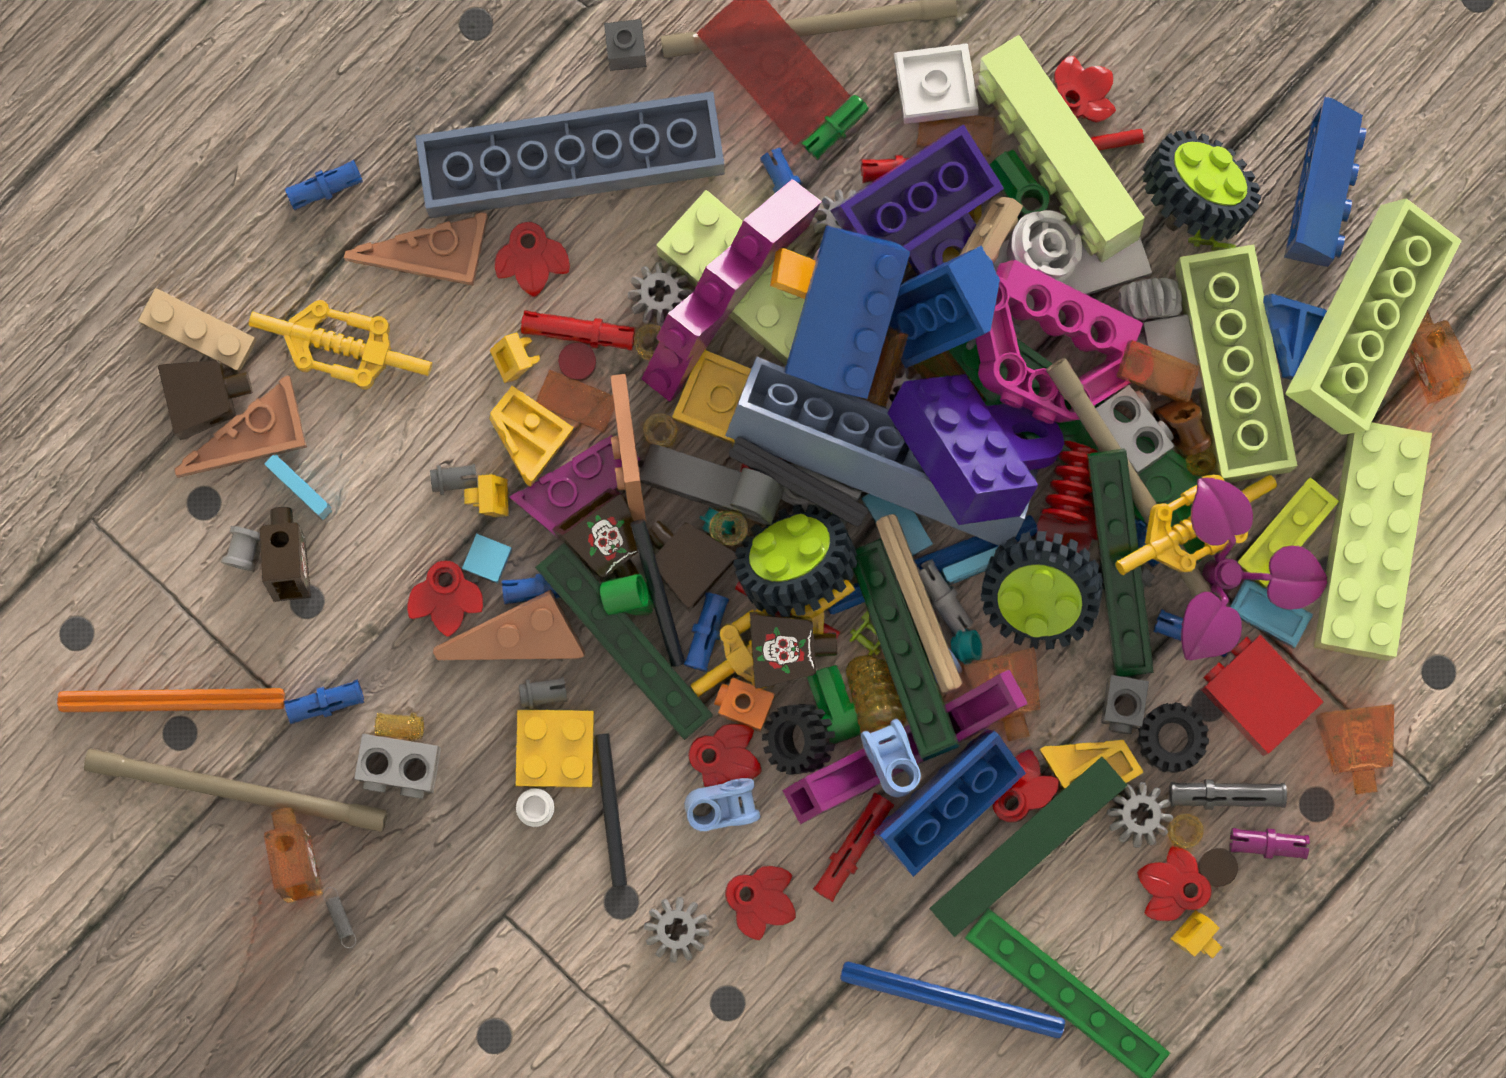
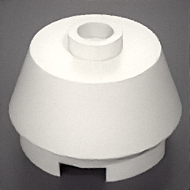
(1045, 244)

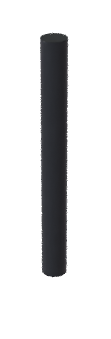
(657, 592)
(610, 810)

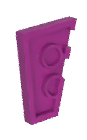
(570, 486)

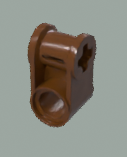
(1186, 426)

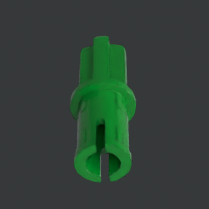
(835, 126)

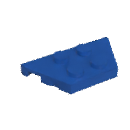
(1292, 330)

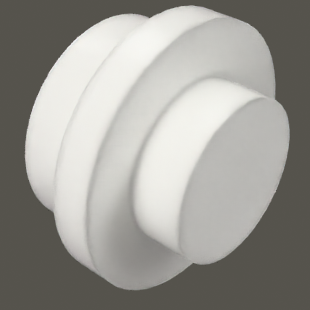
(535, 807)

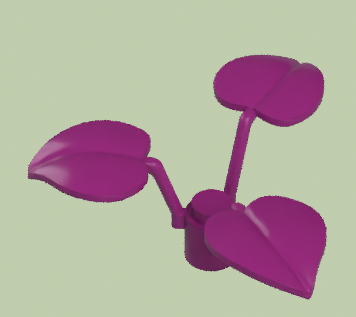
(1294, 575)

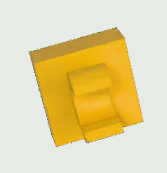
(511, 357)
(489, 496)
(1197, 935)

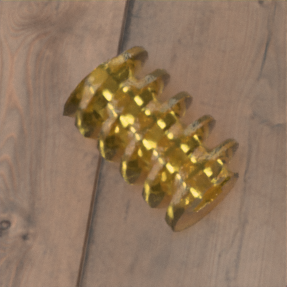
(873, 693)

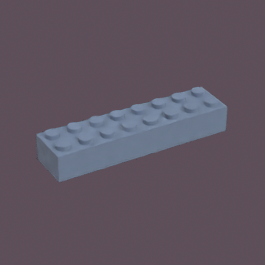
(570, 155)
(845, 442)

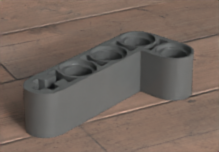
(745, 492)

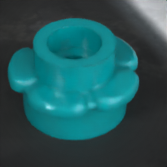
(708, 517)
(967, 646)

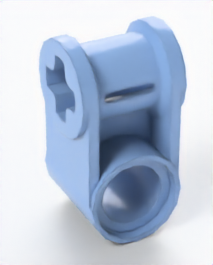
(891, 756)
(725, 805)

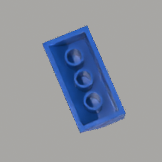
(1325, 183)
(946, 305)
(847, 311)
(950, 801)

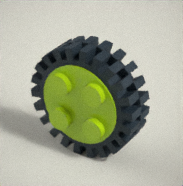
(1201, 186)
(795, 561)
(1042, 590)

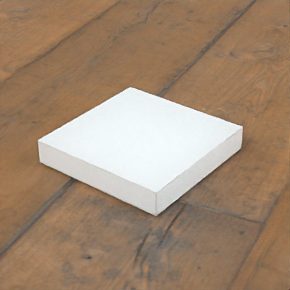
(936, 83)

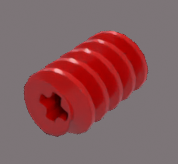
(1073, 487)

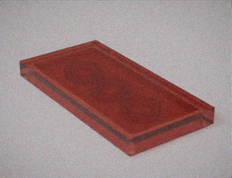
(773, 66)

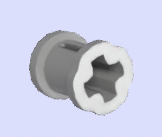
(242, 548)

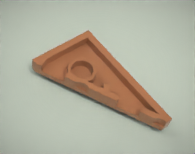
(441, 252)
(263, 430)
(625, 449)
(524, 632)

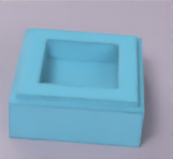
(487, 558)

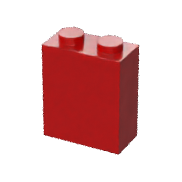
(1260, 694)

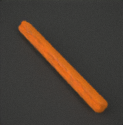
(171, 700)

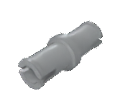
(944, 598)

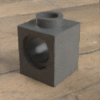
(625, 45)
(1131, 688)

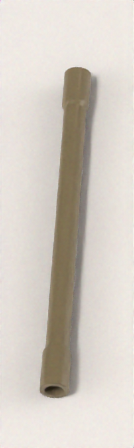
(690, 43)
(1074, 393)
(120, 766)

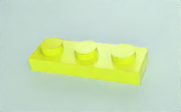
(1289, 527)

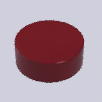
(577, 361)

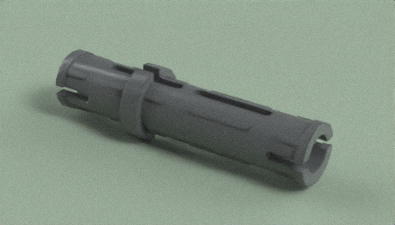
(1227, 794)

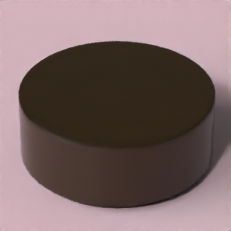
(1218, 867)

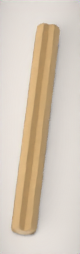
(919, 603)

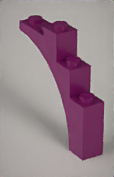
(724, 284)
(856, 773)

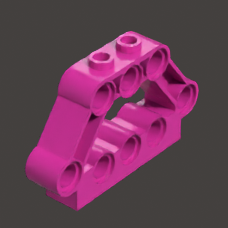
(1081, 313)

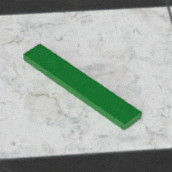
(1067, 995)

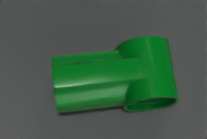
(1018, 181)
(627, 596)
(833, 699)

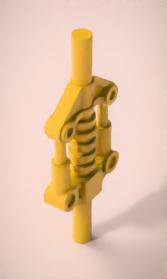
(375, 354)
(1164, 541)
(740, 655)

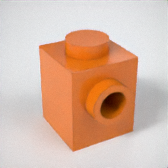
(744, 703)

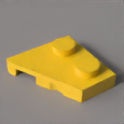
(528, 432)
(1072, 760)

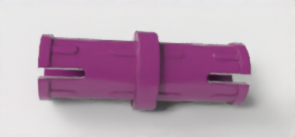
(1269, 843)

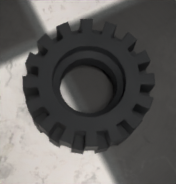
(1189, 721)
(815, 739)

